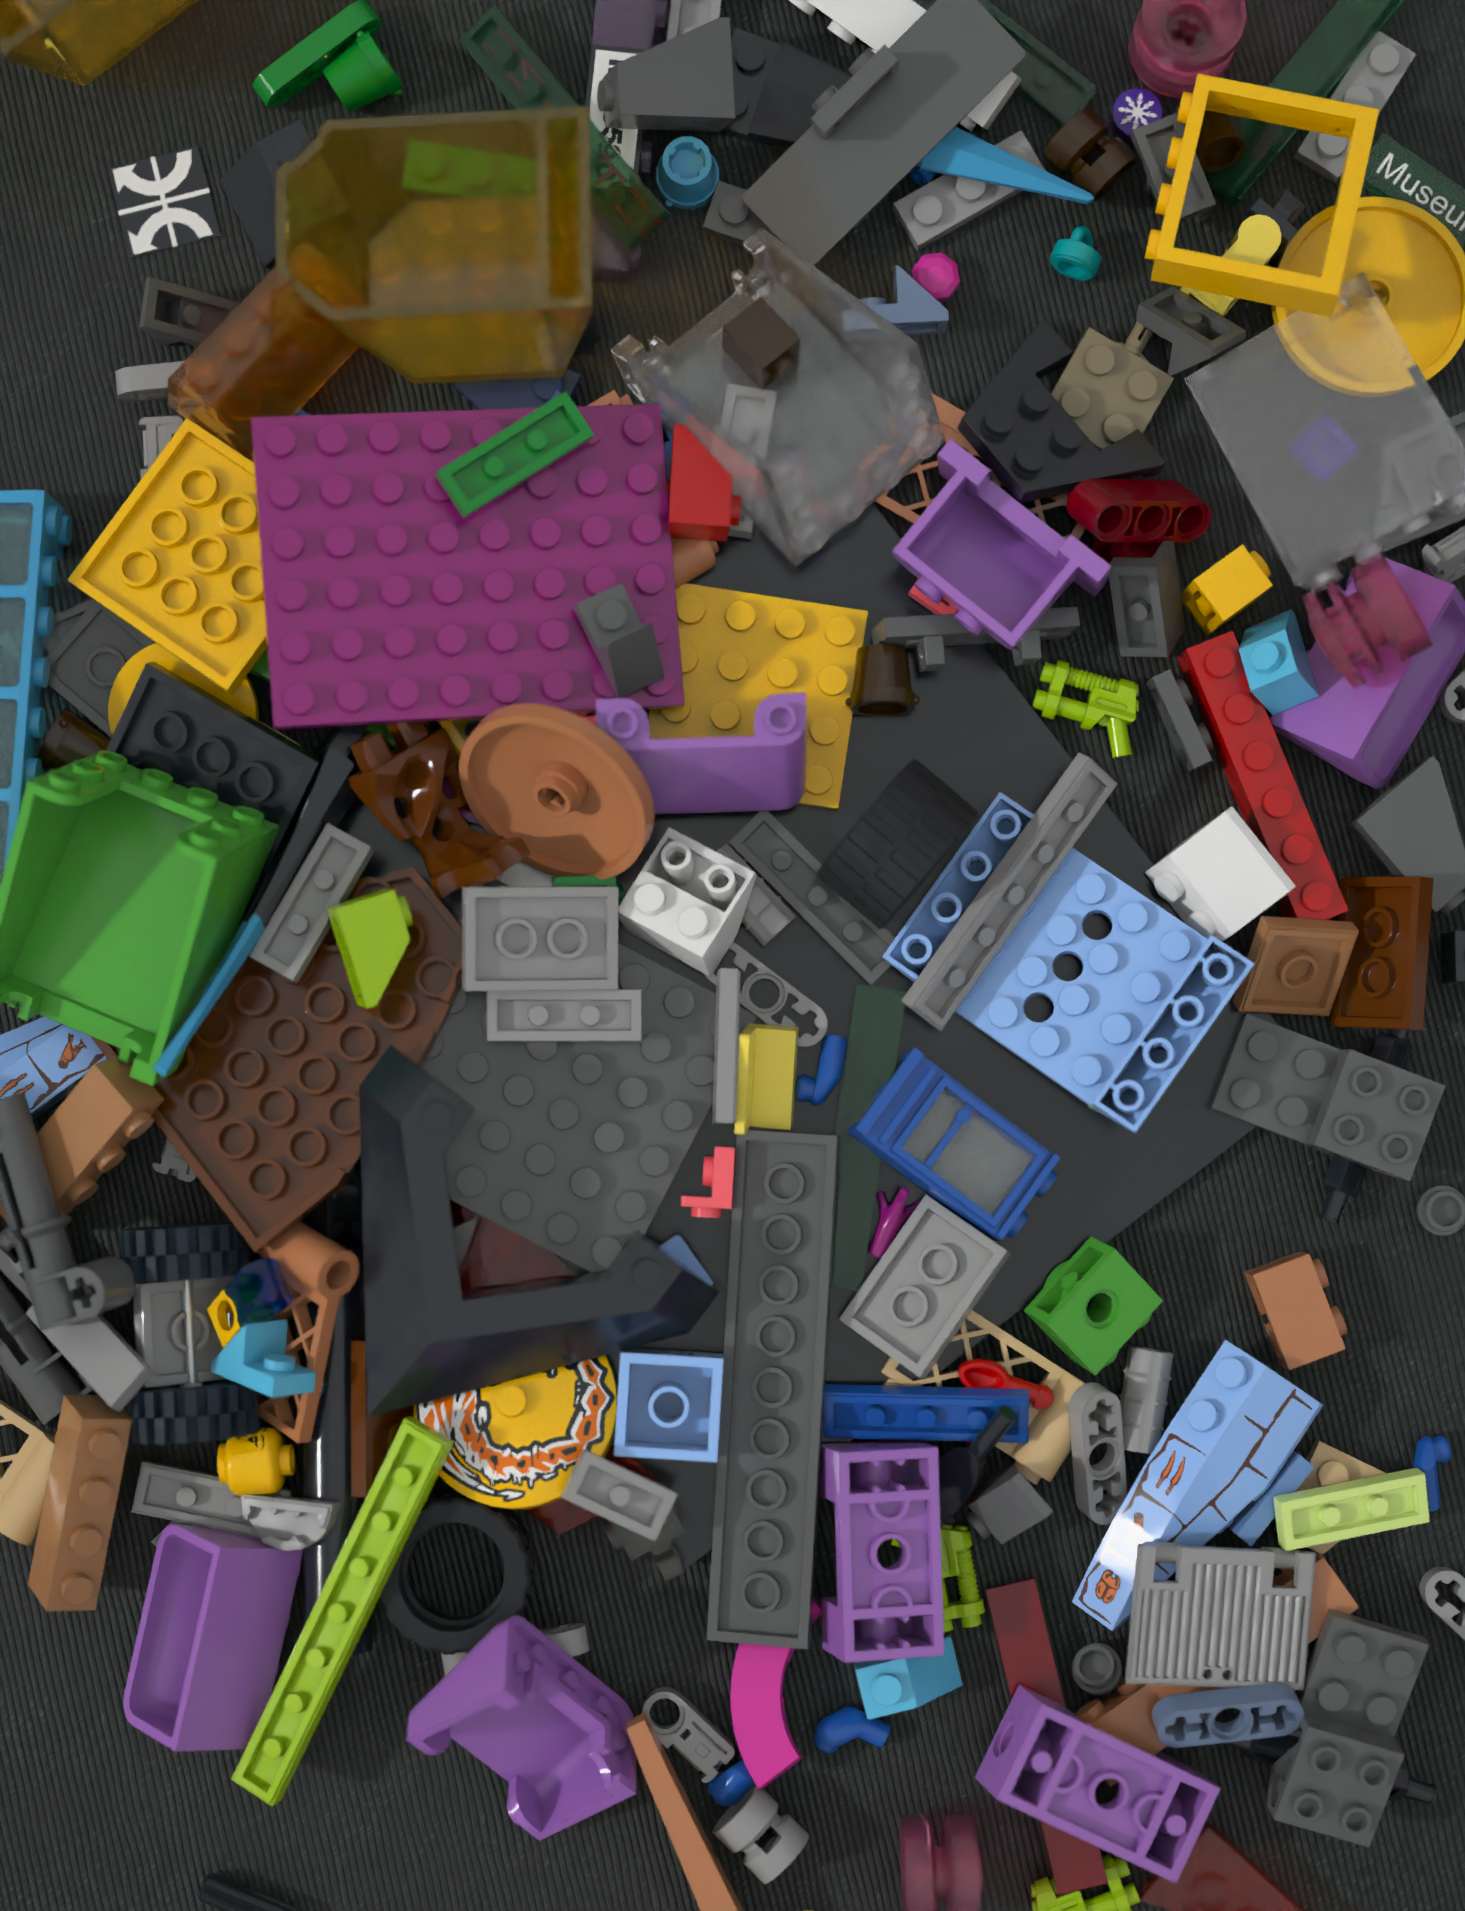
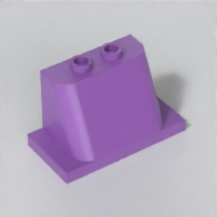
(992, 554)

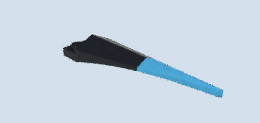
(775, 103)
(326, 804)

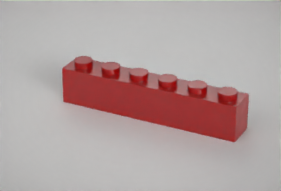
(1260, 776)

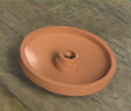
(557, 788)

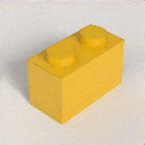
(1226, 589)

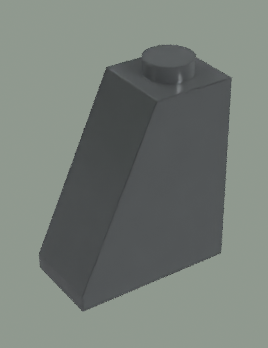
(674, 84)
(1417, 834)

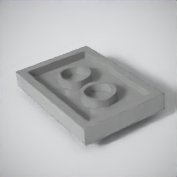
(539, 938)
(924, 1286)

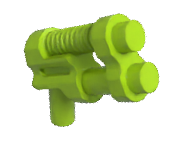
(1108, 704)
(958, 1562)
(1117, 1899)

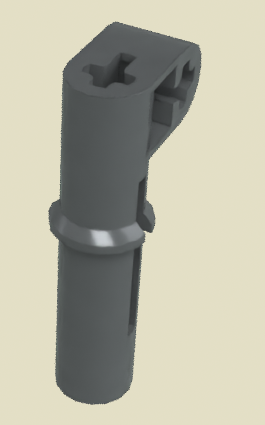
(40, 1231)
(43, 1377)

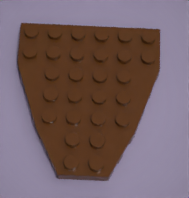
(277, 1067)

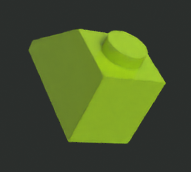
(371, 940)

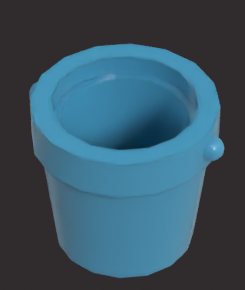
(687, 174)

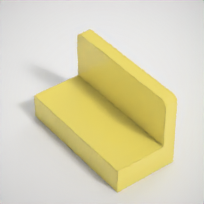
(766, 1077)

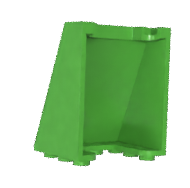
(123, 901)

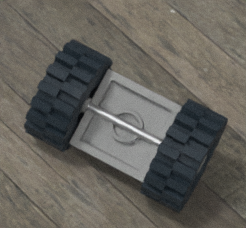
(175, 1335)

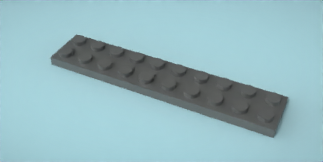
(773, 1389)

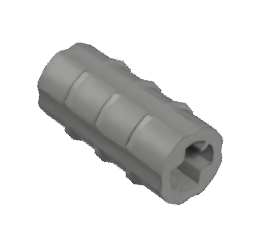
(765, 911)
(1144, 1397)

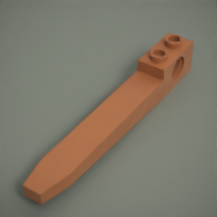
(687, 1835)

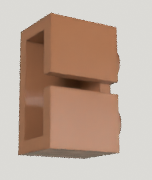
(1297, 1309)

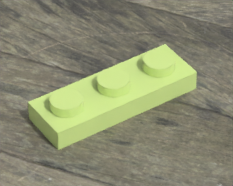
(1351, 1509)

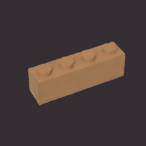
(92, 1130)
(79, 1503)

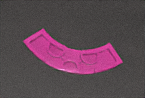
(760, 1710)

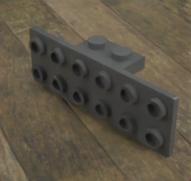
(882, 125)

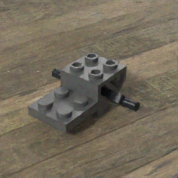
(1332, 1101)
(1344, 1755)

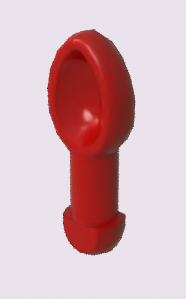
(991, 1374)

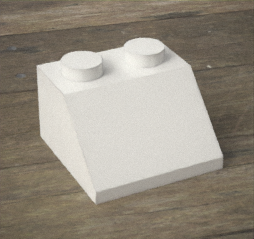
(1220, 877)

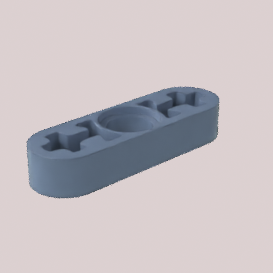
(1194, 1732)

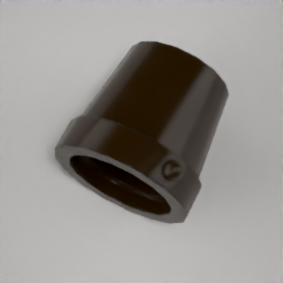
(1219, 141)
(882, 682)
(70, 741)

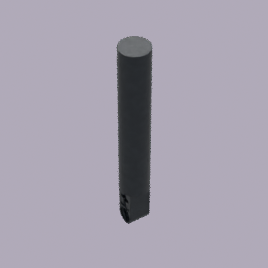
(328, 1455)

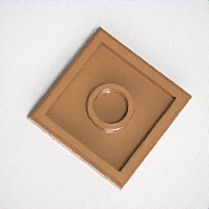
(1296, 966)

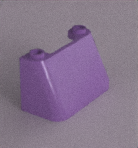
(717, 772)
(535, 1724)

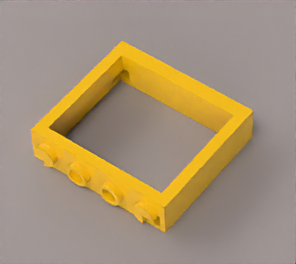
(1247, 279)

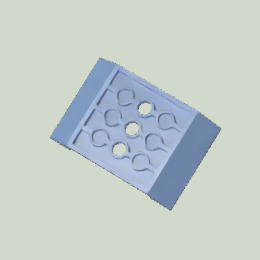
(1141, 990)

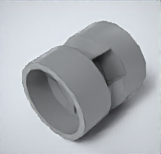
(747, 1822)

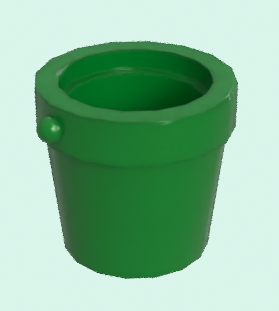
(362, 74)

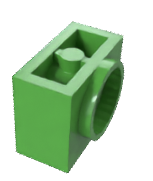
(1119, 1305)

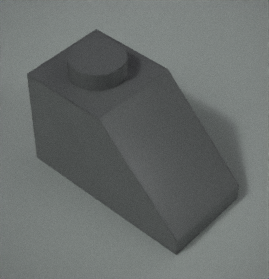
(1006, 1505)

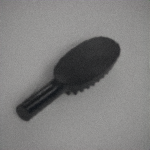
(963, 1467)

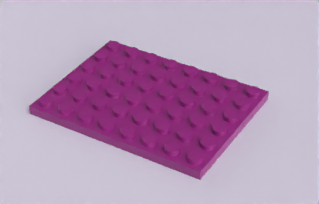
(415, 615)

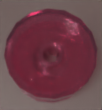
(942, 1871)

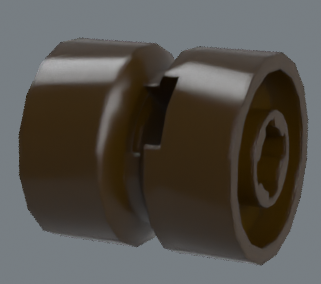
(1078, 142)

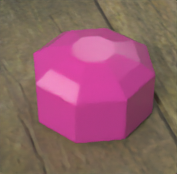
(937, 275)

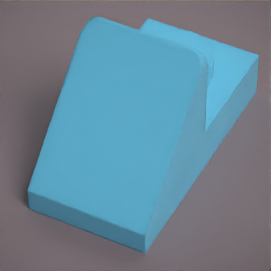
(259, 1361)

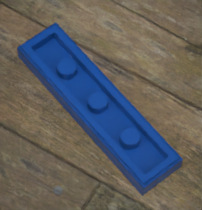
(920, 1412)

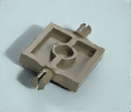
(1111, 386)

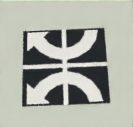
(163, 201)

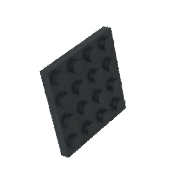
(215, 748)

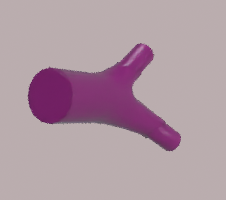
(890, 1220)

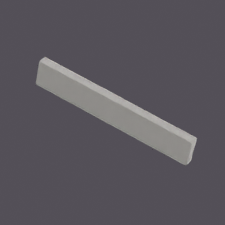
(1009, 891)

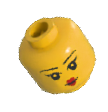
(255, 1463)

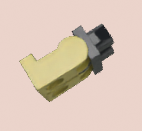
(1258, 241)

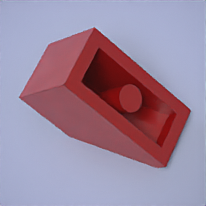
(699, 492)

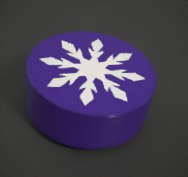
(1134, 109)

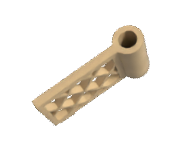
(1047, 1429)
(25, 1479)

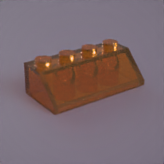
(258, 364)

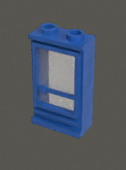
(956, 1147)

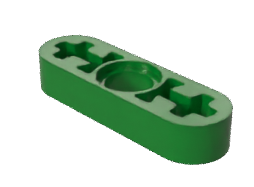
(308, 58)

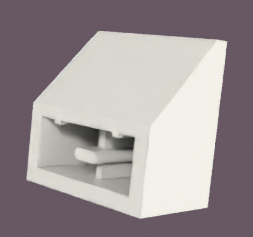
(688, 901)

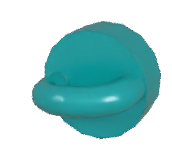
(1076, 255)

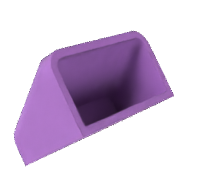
(1374, 725)
(209, 1638)

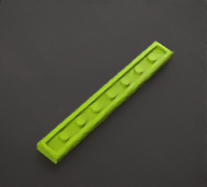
(342, 1610)

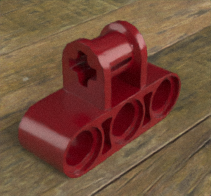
(1137, 515)

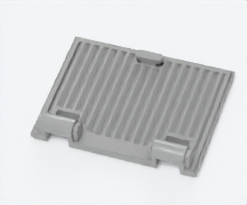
(1219, 1617)

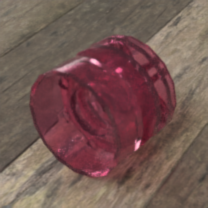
(1169, 63)
(1366, 621)

